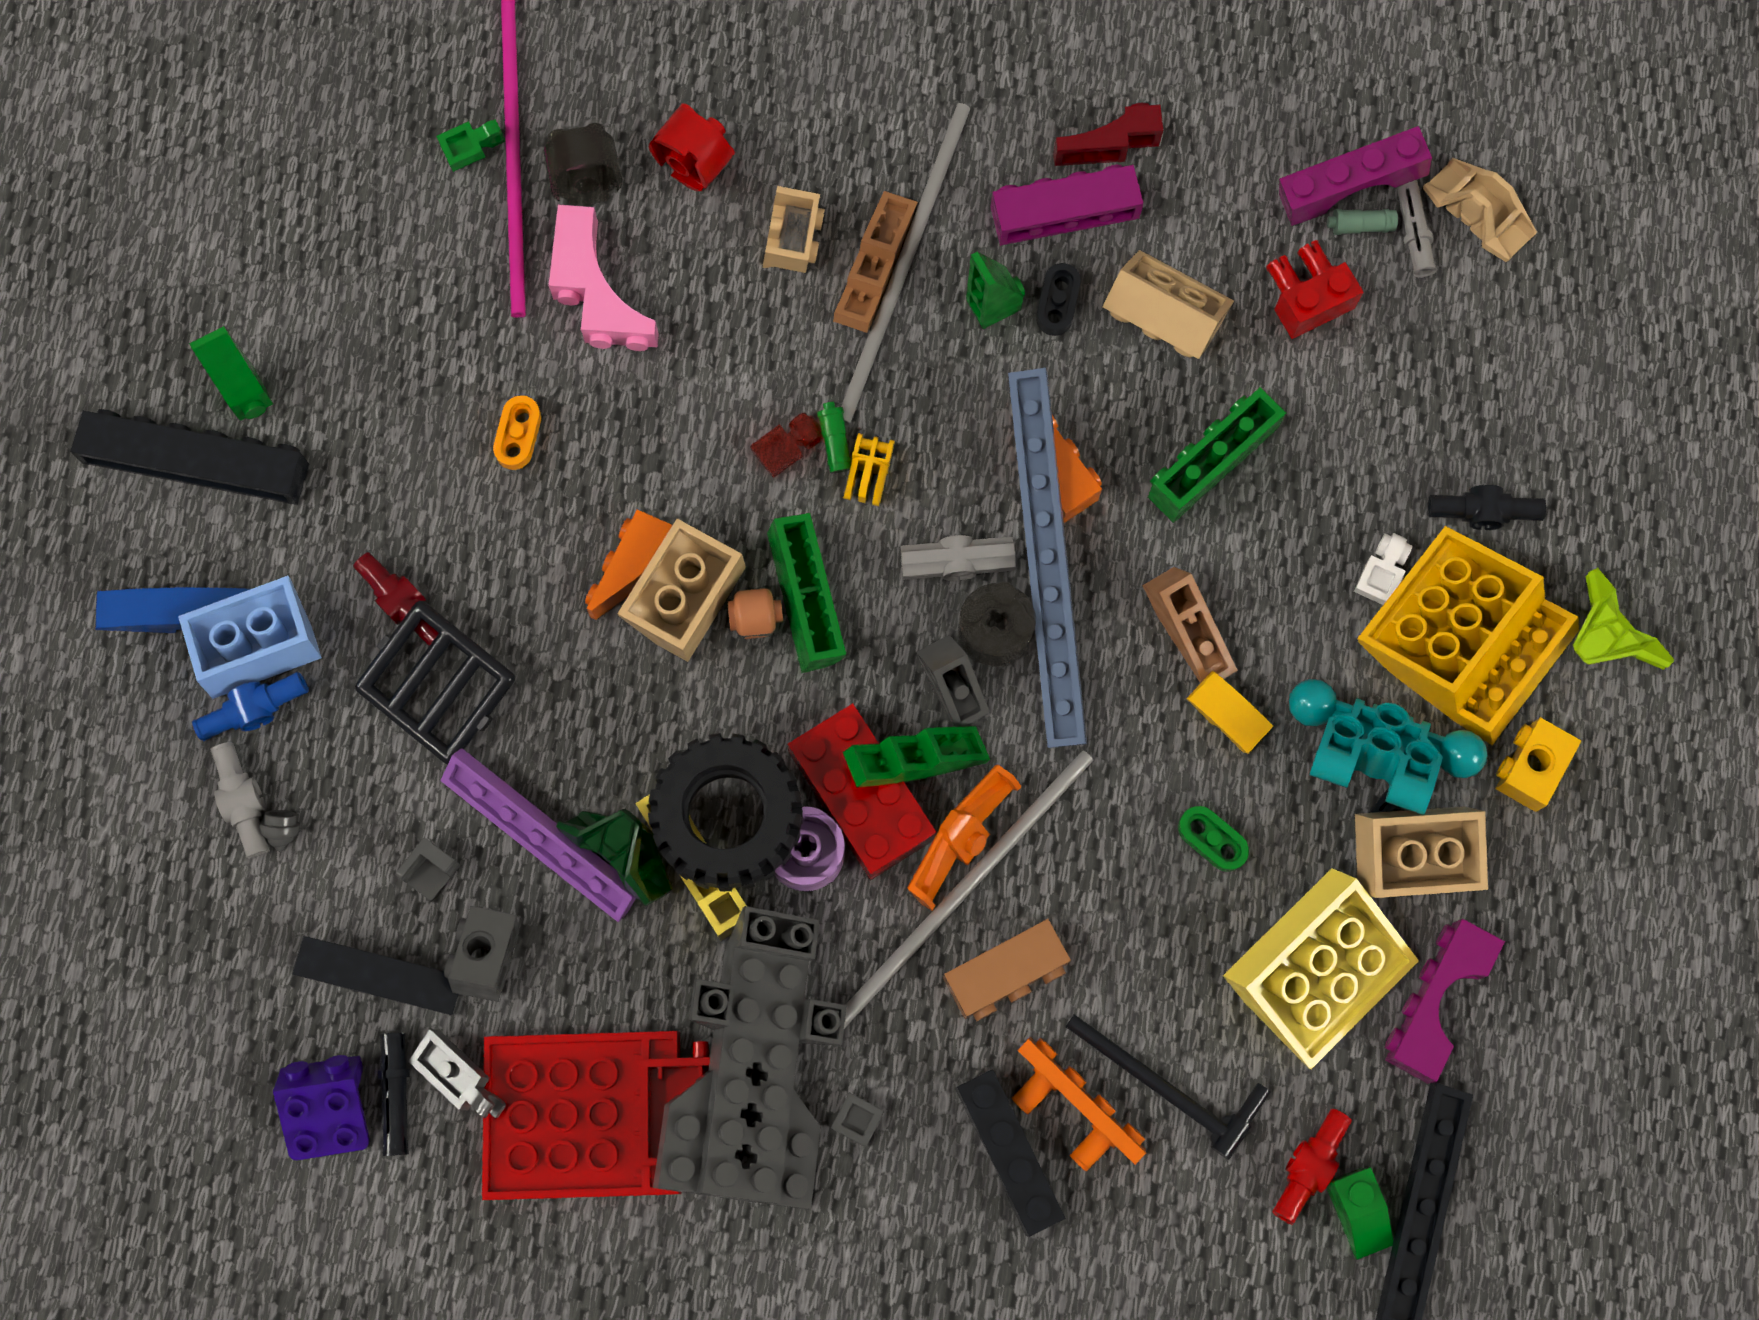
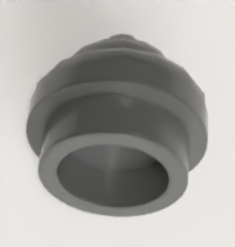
(279, 828)

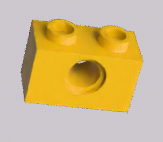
(1552, 748)

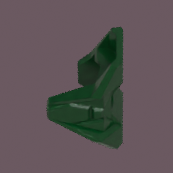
(626, 846)

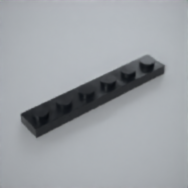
(1425, 1204)

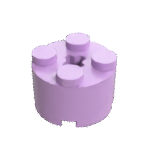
(823, 863)

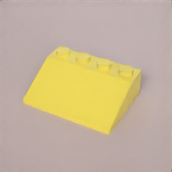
(1322, 966)

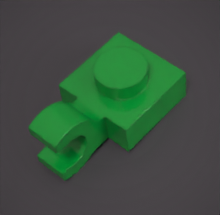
(464, 145)

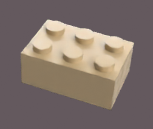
(1421, 853)

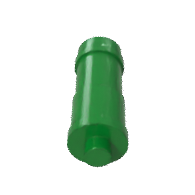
(834, 436)

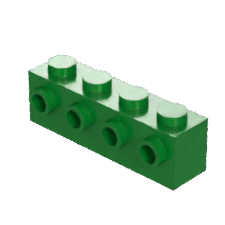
(1215, 455)

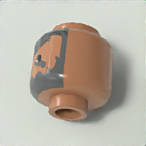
(754, 613)

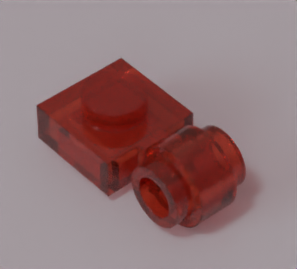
(780, 450)

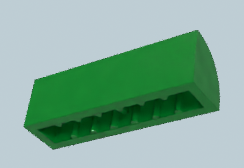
(806, 592)

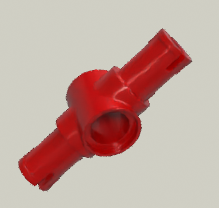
(1312, 1167)

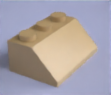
(1167, 304)
(682, 589)

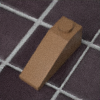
(1189, 623)

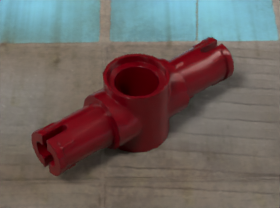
(393, 593)

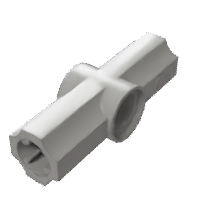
(957, 557)

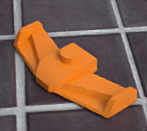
(961, 834)

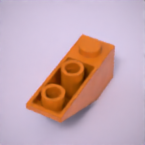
(1077, 483)
(624, 567)

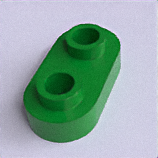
(1214, 837)

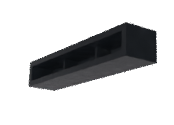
(190, 456)

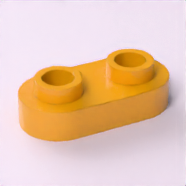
(517, 434)

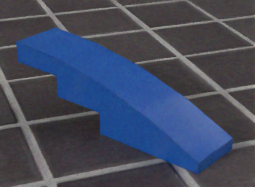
(153, 608)

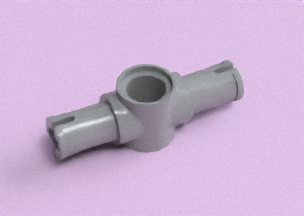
(239, 799)

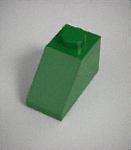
(1361, 1211)

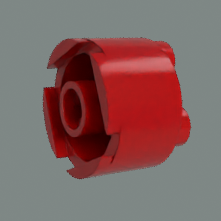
(692, 148)

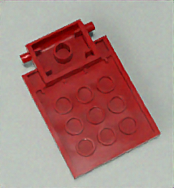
(581, 1112)

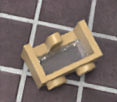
(792, 230)

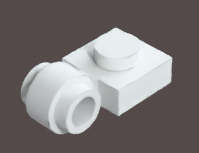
(1381, 575)

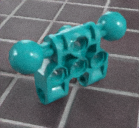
(1383, 745)

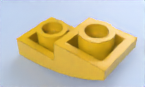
(1230, 712)

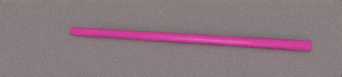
(513, 162)

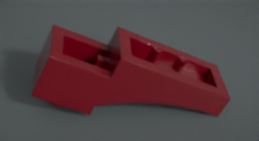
(1136, 128)

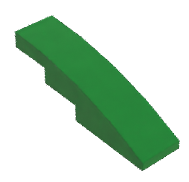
(916, 756)

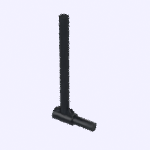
(1226, 1132)

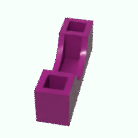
(1384, 162)
(1421, 1043)

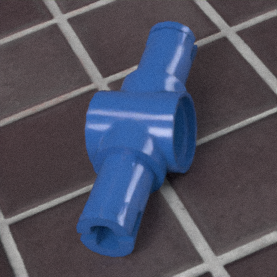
(250, 706)

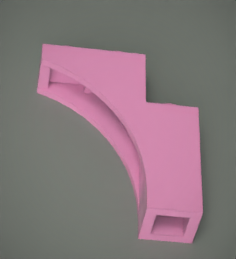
(578, 278)

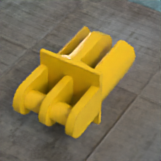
(869, 465)

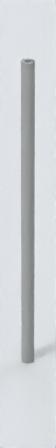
(904, 262)
(966, 886)

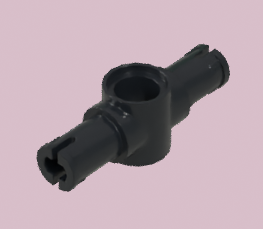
(1486, 507)

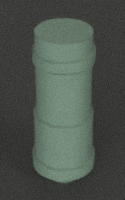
(1362, 221)

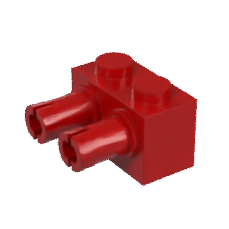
(1317, 300)

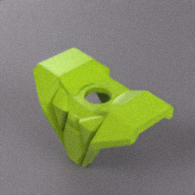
(1609, 635)

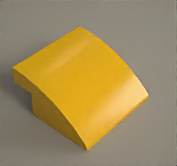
(1470, 633)

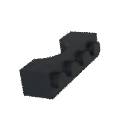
(1010, 1153)

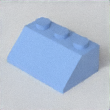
(249, 637)

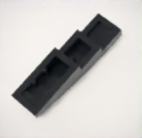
(374, 975)

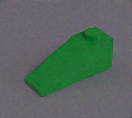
(992, 290)
(232, 374)

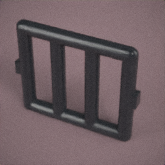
(447, 634)

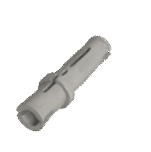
(1421, 260)

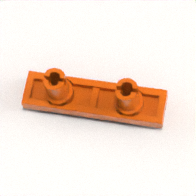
(1106, 1130)

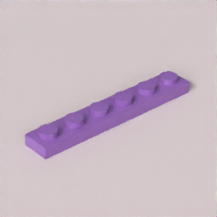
(537, 833)

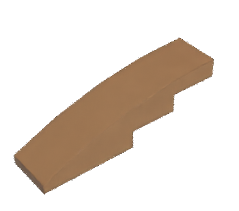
(875, 261)

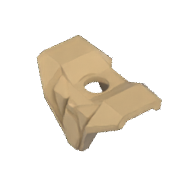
(1484, 204)

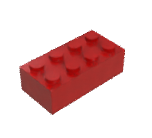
(876, 821)

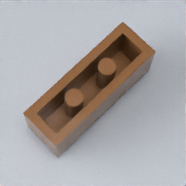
(1007, 971)

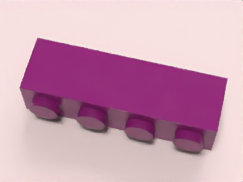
(1066, 204)

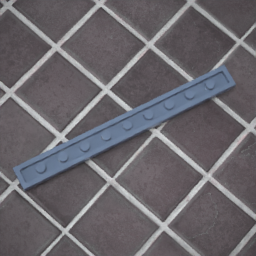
(1047, 558)

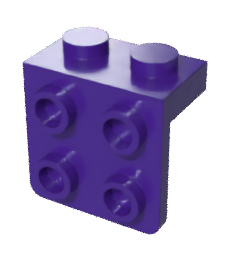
(321, 1107)

